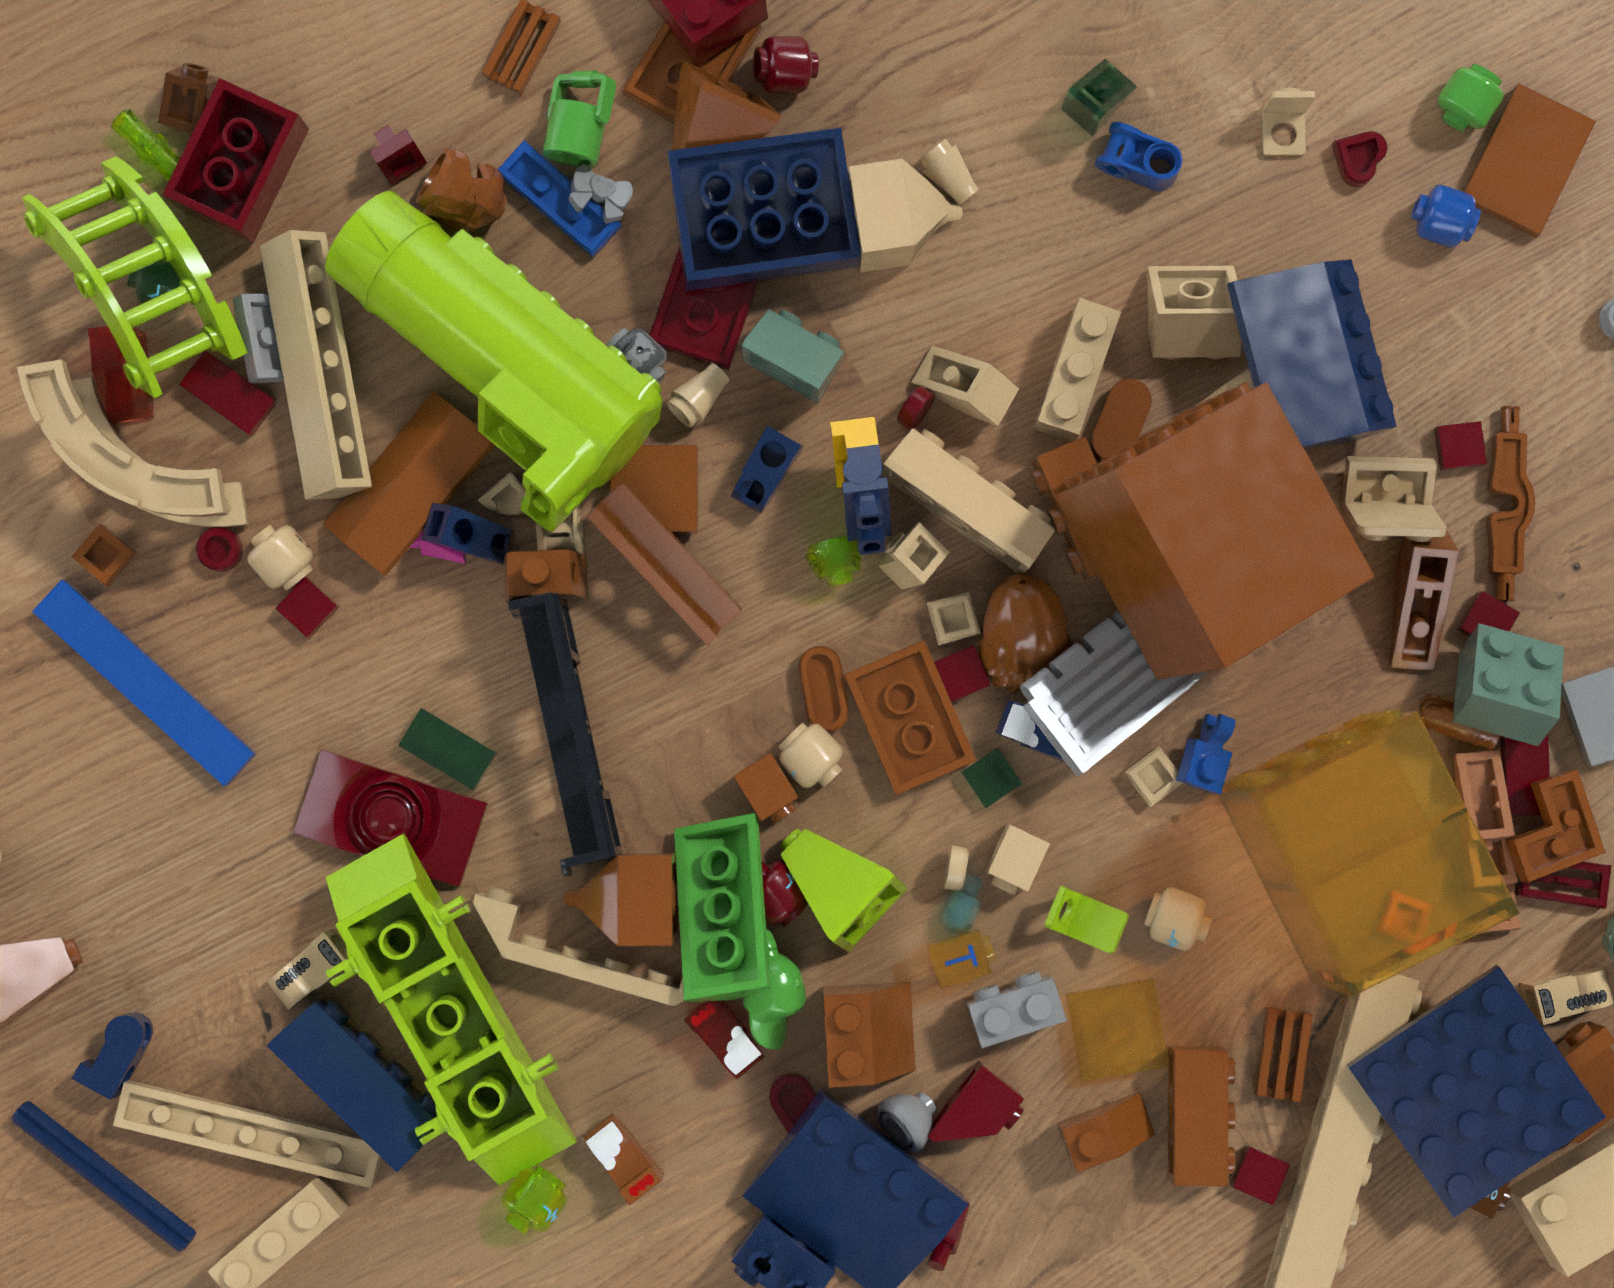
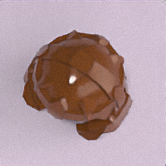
(457, 198)

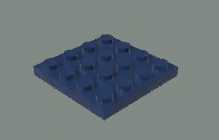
(1476, 1090)

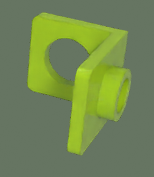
(1087, 920)

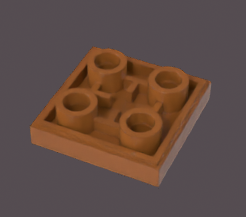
(666, 482)

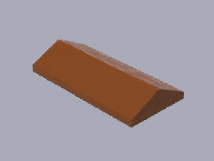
(415, 470)

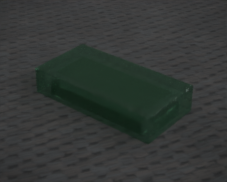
(447, 749)

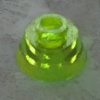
(834, 560)

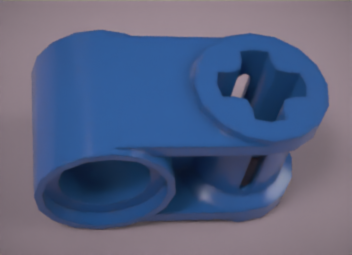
(1136, 157)

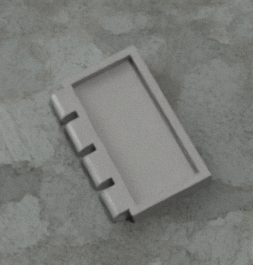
(1098, 694)

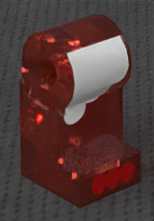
(725, 1036)

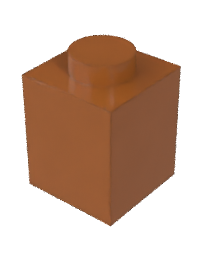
(767, 789)

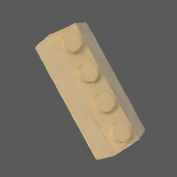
(967, 501)

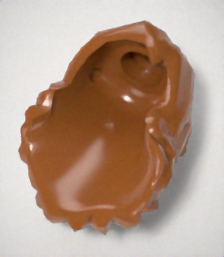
(1022, 631)

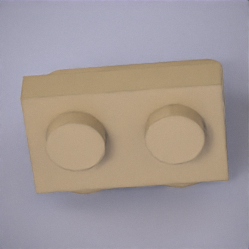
(1391, 498)

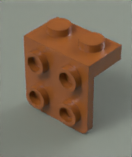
(1592, 1060)

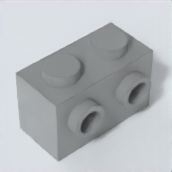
(1015, 1009)

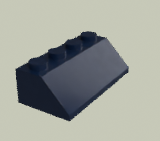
(356, 1080)

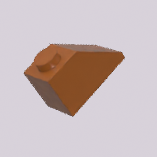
(1106, 1132)

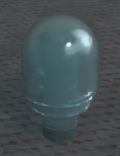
(962, 906)

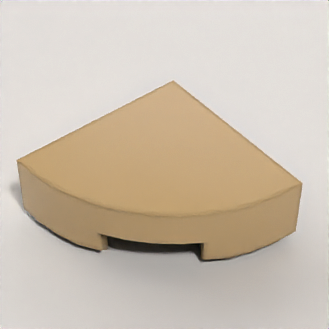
(505, 497)

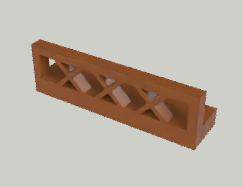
(664, 562)

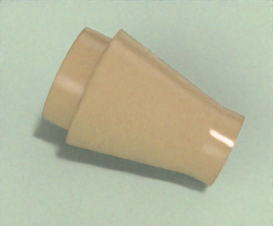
(948, 170)
(696, 396)

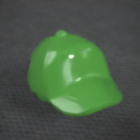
(773, 1006)

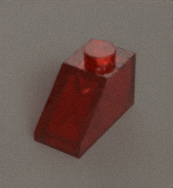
(118, 396)

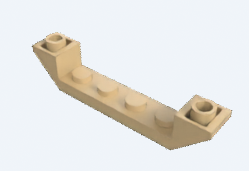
(501, 919)

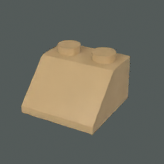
(1191, 312)

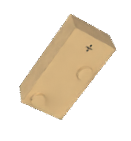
(1571, 1204)

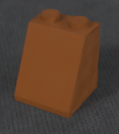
(868, 1033)

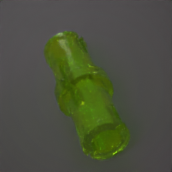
(150, 146)

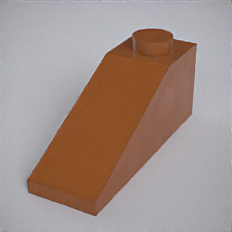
(1421, 601)

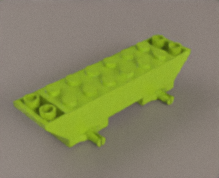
(426, 976)

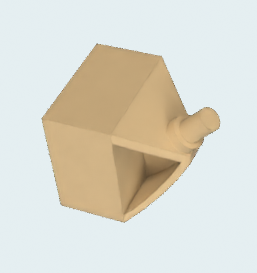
(895, 213)

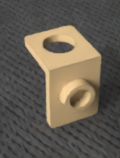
(1287, 107)

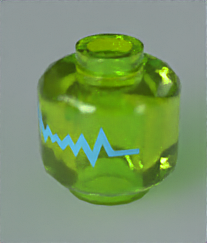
(534, 1200)

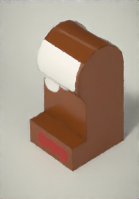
(623, 1158)

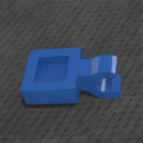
(1204, 760)

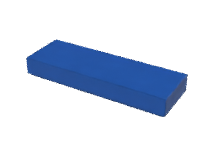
(549, 192)

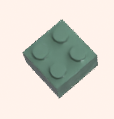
(1508, 684)

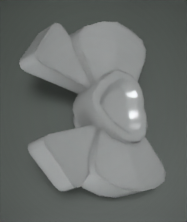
(613, 194)

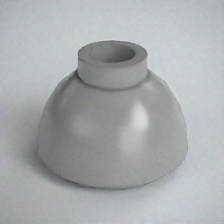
(907, 1119)

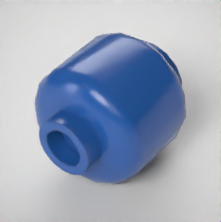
(1446, 216)

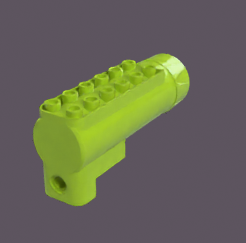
(540, 377)

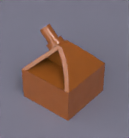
(632, 899)

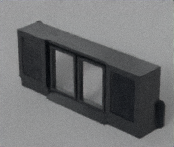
(568, 729)

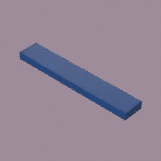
(144, 682)

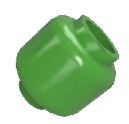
(1470, 98)

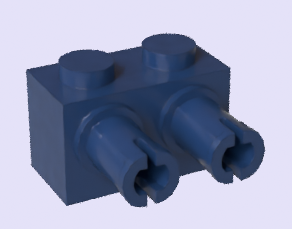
(779, 1259)

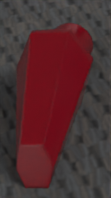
(949, 1244)

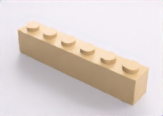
(315, 365)

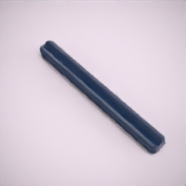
(103, 1176)

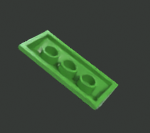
(721, 909)

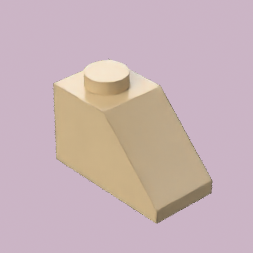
(966, 384)

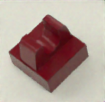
(396, 154)

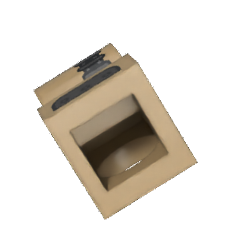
(308, 969)
(1567, 994)

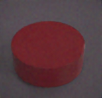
(915, 407)
(219, 549)

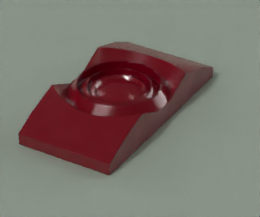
(367, 806)

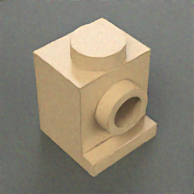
(912, 557)

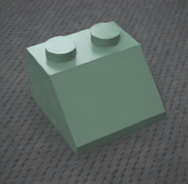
(793, 354)

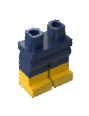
(864, 490)

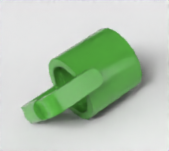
(575, 126)

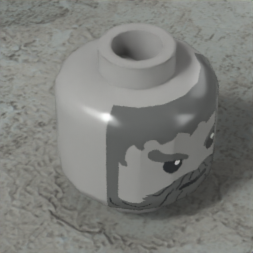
(641, 352)

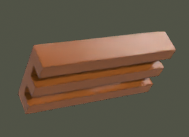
(537, 14)
(1300, 1055)

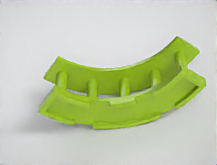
(169, 244)

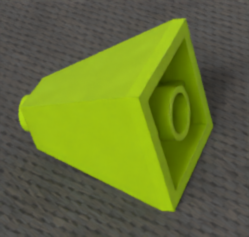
(840, 886)

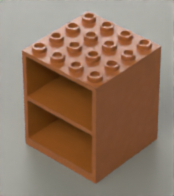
(1213, 533)

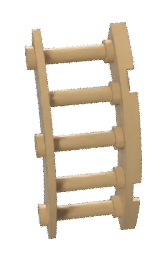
(92, 448)

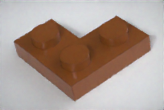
(1567, 832)

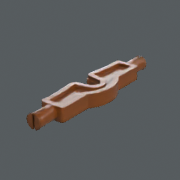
(1509, 479)

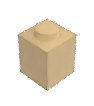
(1016, 859)

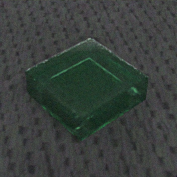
(991, 778)

